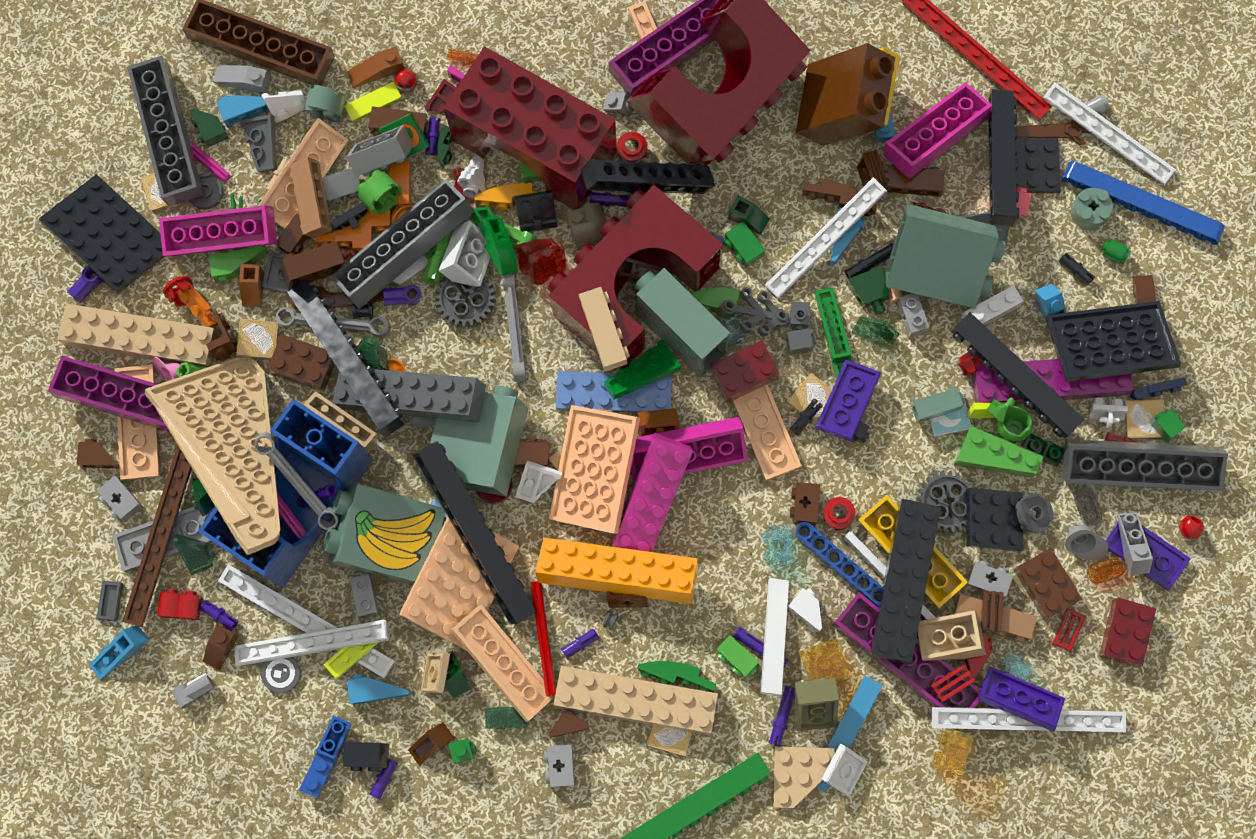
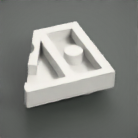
(536, 480)

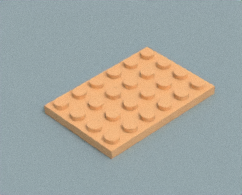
(594, 469)
(449, 585)

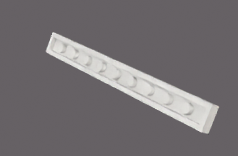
(294, 614)
(998, 719)

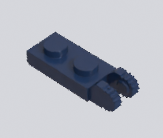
(1156, 389)

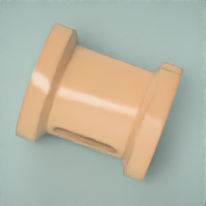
(894, 295)

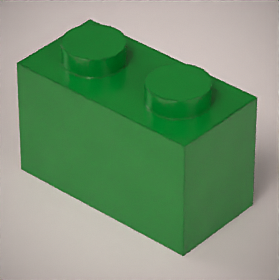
(744, 244)

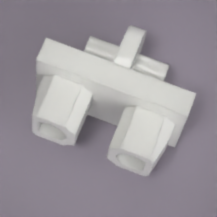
(1108, 413)

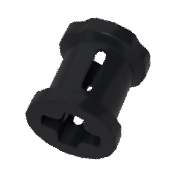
(365, 311)

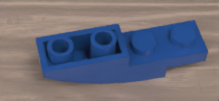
(325, 757)

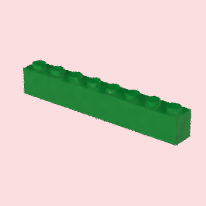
(704, 801)

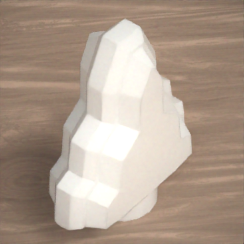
(472, 178)

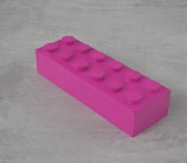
(937, 130)
(218, 231)
(712, 445)
(652, 494)

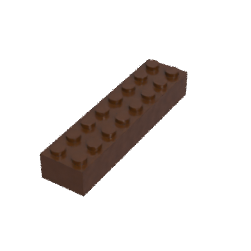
(258, 42)

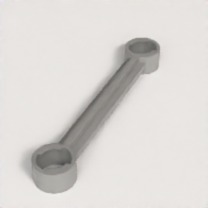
(348, 324)
(514, 328)
(296, 480)

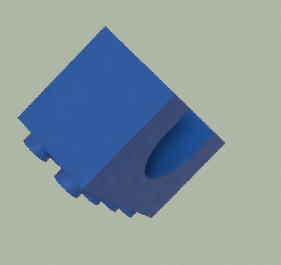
(321, 458)

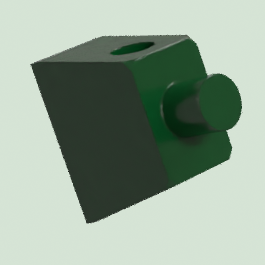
(870, 289)

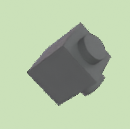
(799, 315)
(800, 341)

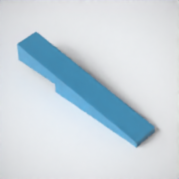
(853, 717)

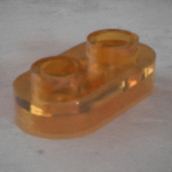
(1106, 570)

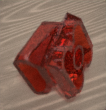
(541, 259)

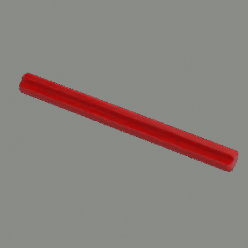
(543, 639)

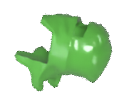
(1012, 422)

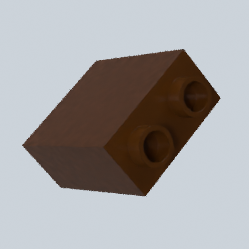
(845, 95)

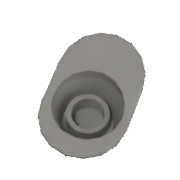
(1085, 543)

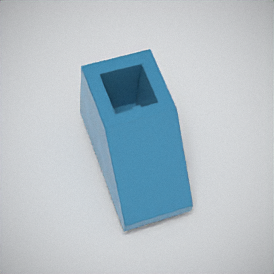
(1050, 300)

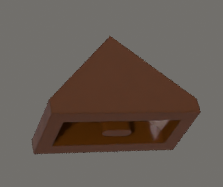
(568, 724)

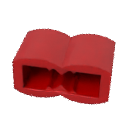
(179, 605)

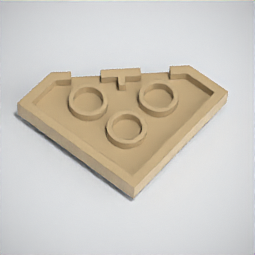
(798, 773)

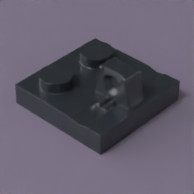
(536, 211)
(350, 216)

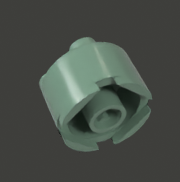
(324, 102)
(1098, 201)

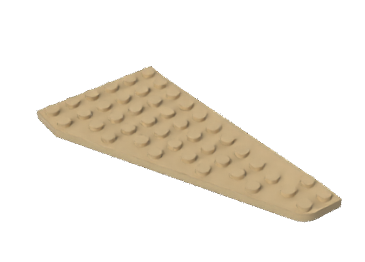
(215, 424)

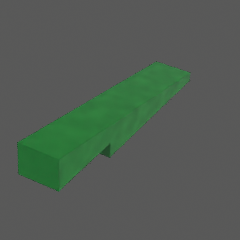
(833, 329)

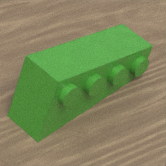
(995, 454)

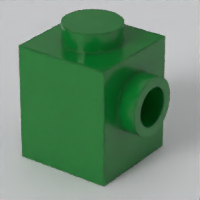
(1168, 424)
(462, 750)

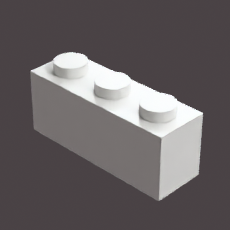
(996, 306)

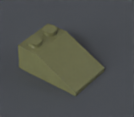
(816, 704)

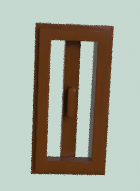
(992, 611)

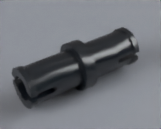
(1076, 269)
(806, 416)

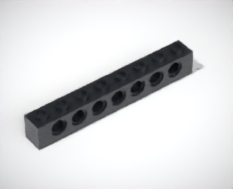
(632, 176)

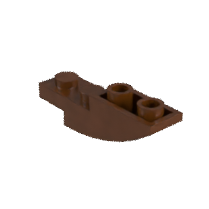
(833, 191)

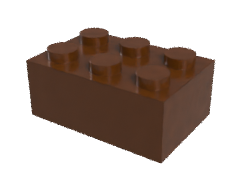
(311, 264)
(301, 363)
(1047, 584)

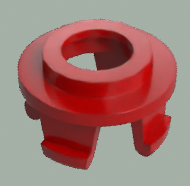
(636, 155)
(172, 293)
(967, 363)
(839, 524)

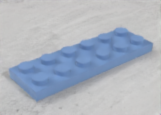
(588, 391)

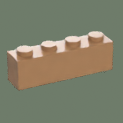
(310, 197)
(1014, 623)

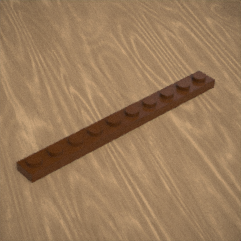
(158, 540)

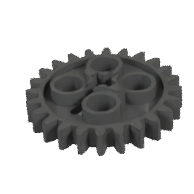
(449, 306)
(956, 500)

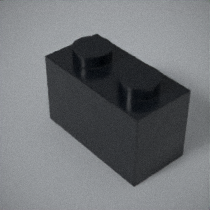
(366, 755)

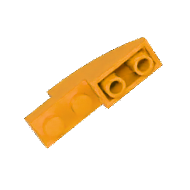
(503, 196)

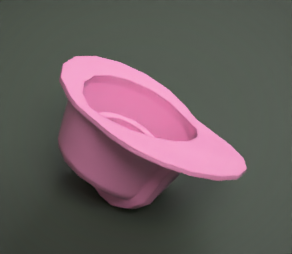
(167, 371)

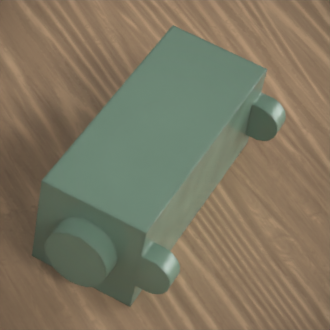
(937, 404)

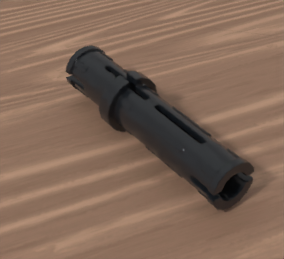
(866, 264)

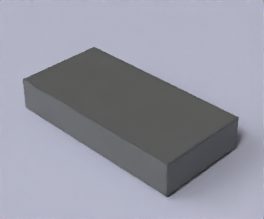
(109, 601)

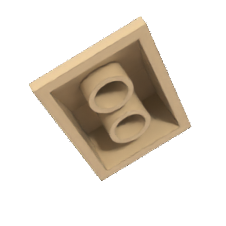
(951, 637)

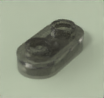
(1090, 506)

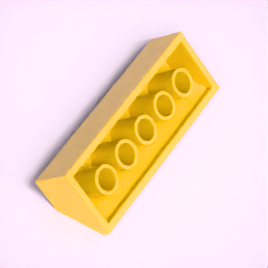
(942, 577)

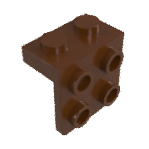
(225, 345)

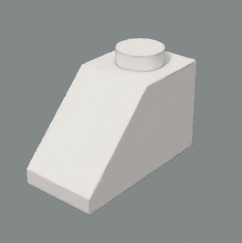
(807, 608)

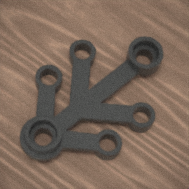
(756, 311)

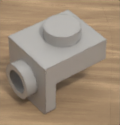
(616, 103)

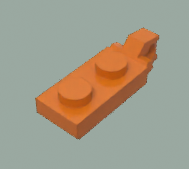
(198, 307)

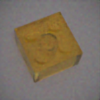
(825, 661)
(952, 752)

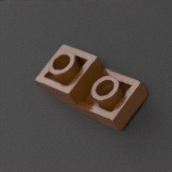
(1144, 289)

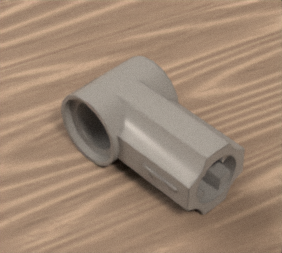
(191, 691)

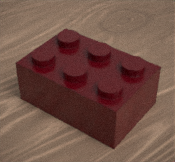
(744, 371)
(1127, 632)

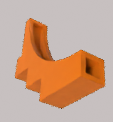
(371, 223)

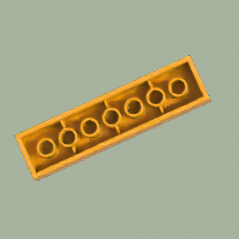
(617, 570)

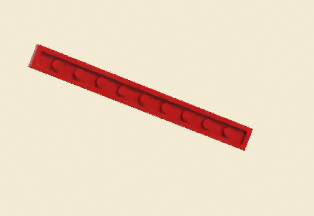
(978, 56)

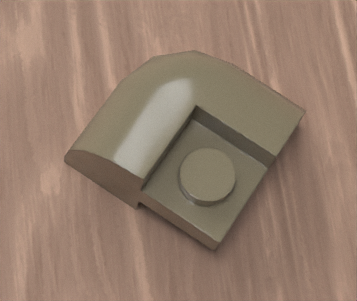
(586, 224)

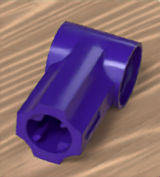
(83, 285)
(399, 296)

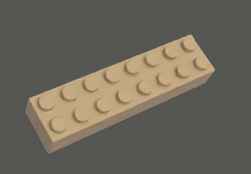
(136, 335)
(635, 700)

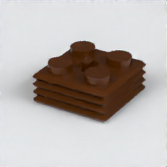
(871, 166)

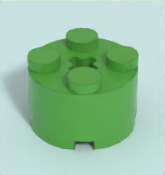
(379, 192)

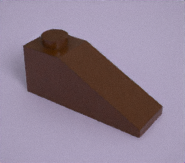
(635, 269)

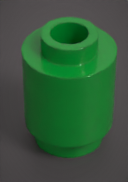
(1115, 251)

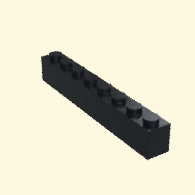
(1002, 158)
(1017, 375)

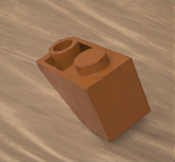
(251, 285)

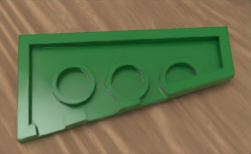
(651, 367)

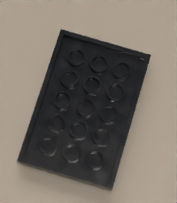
(105, 233)
(1112, 341)

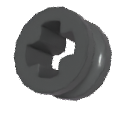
(610, 620)

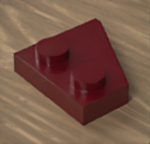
(440, 97)

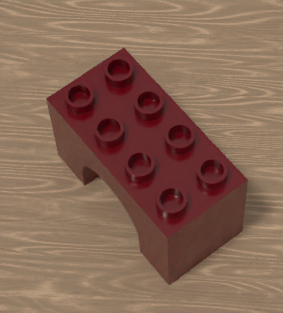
(757, 56)
(531, 121)
(650, 232)

